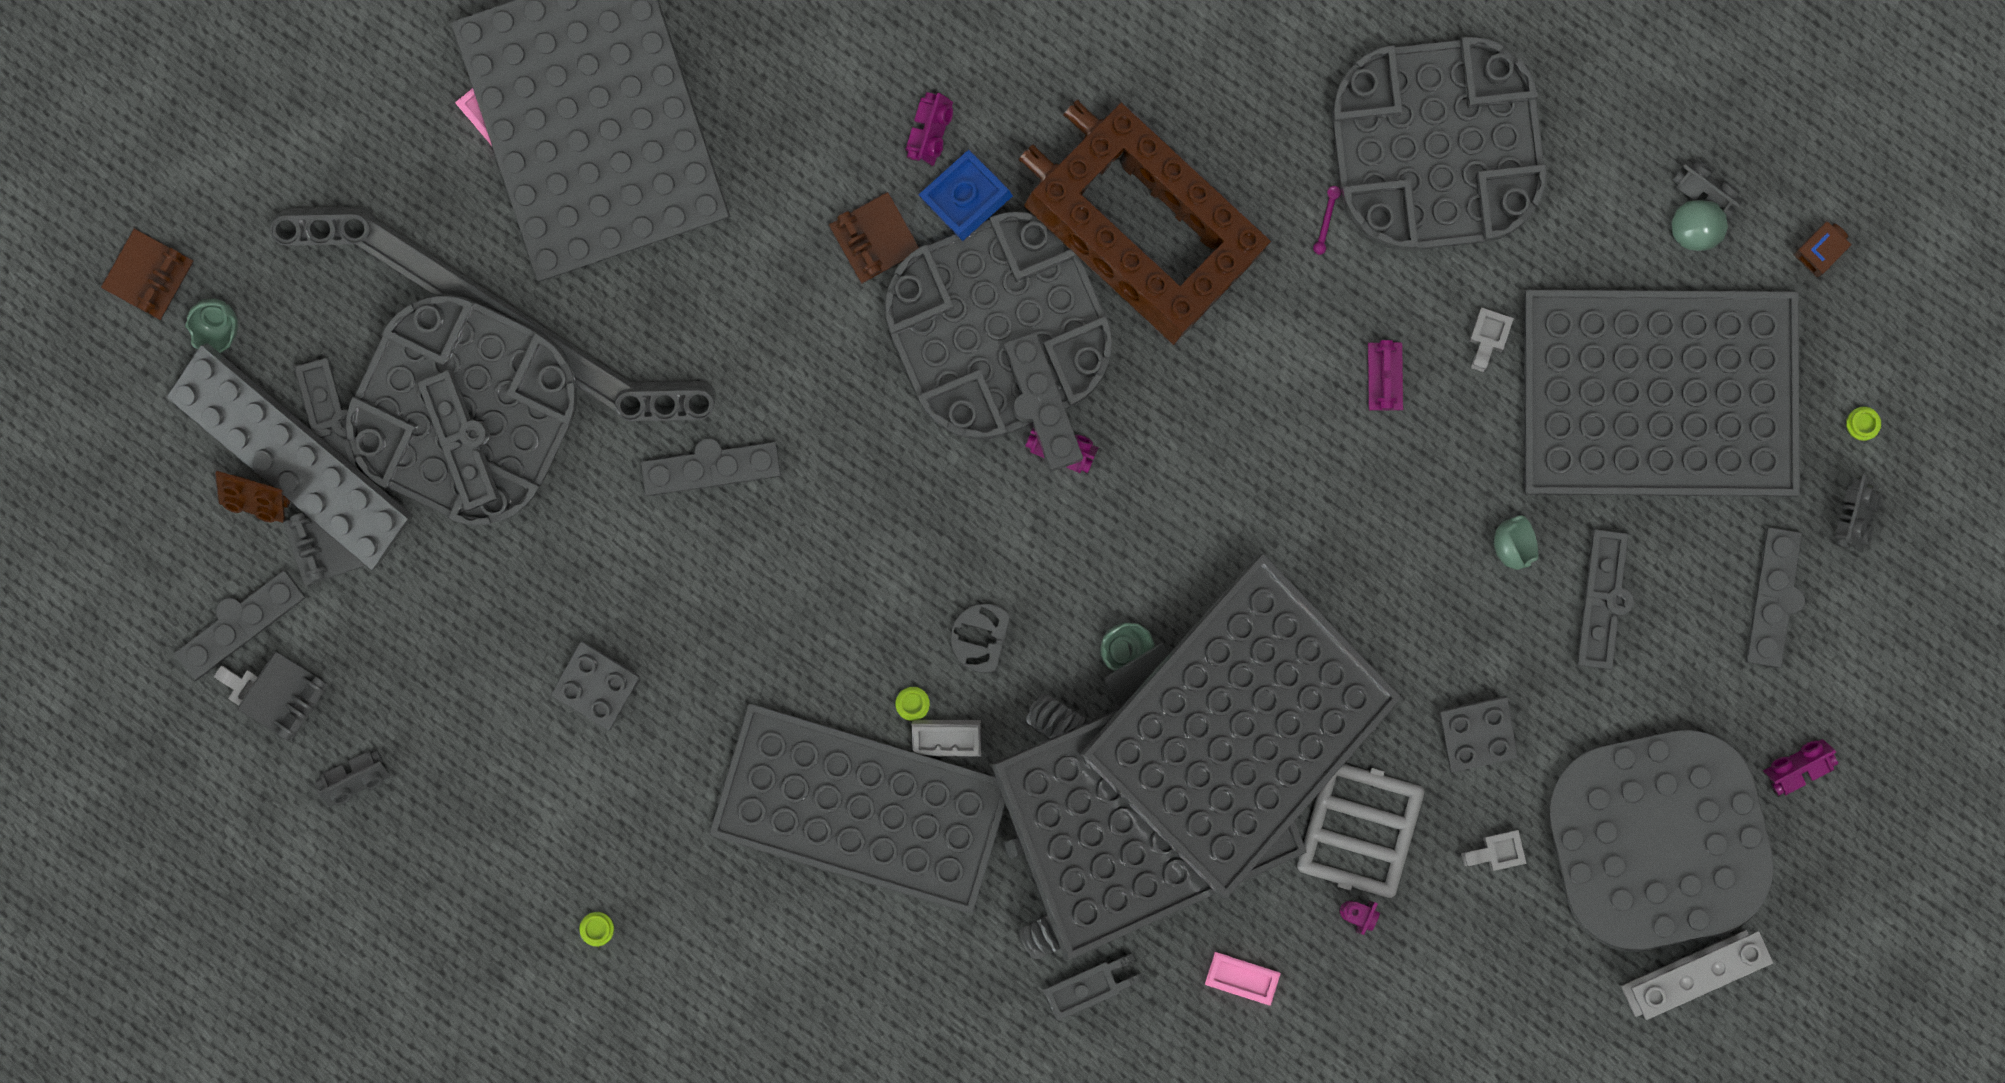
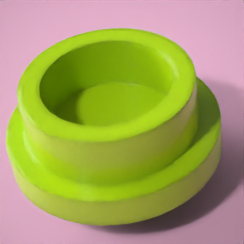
(1863, 423)
(912, 703)
(596, 929)

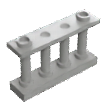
(1696, 974)

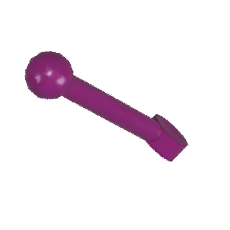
(1333, 194)

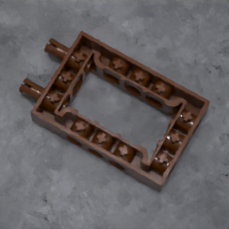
(1111, 253)

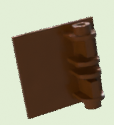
(874, 237)
(147, 274)
(241, 495)

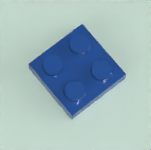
(965, 195)

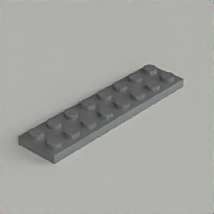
(289, 456)

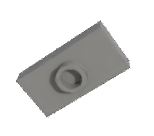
(947, 737)

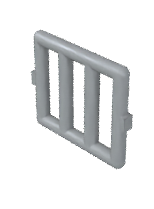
(1395, 857)

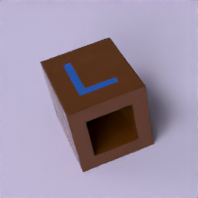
(1823, 248)

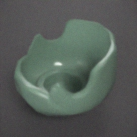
(1699, 225)
(212, 323)
(1520, 533)
(1115, 643)

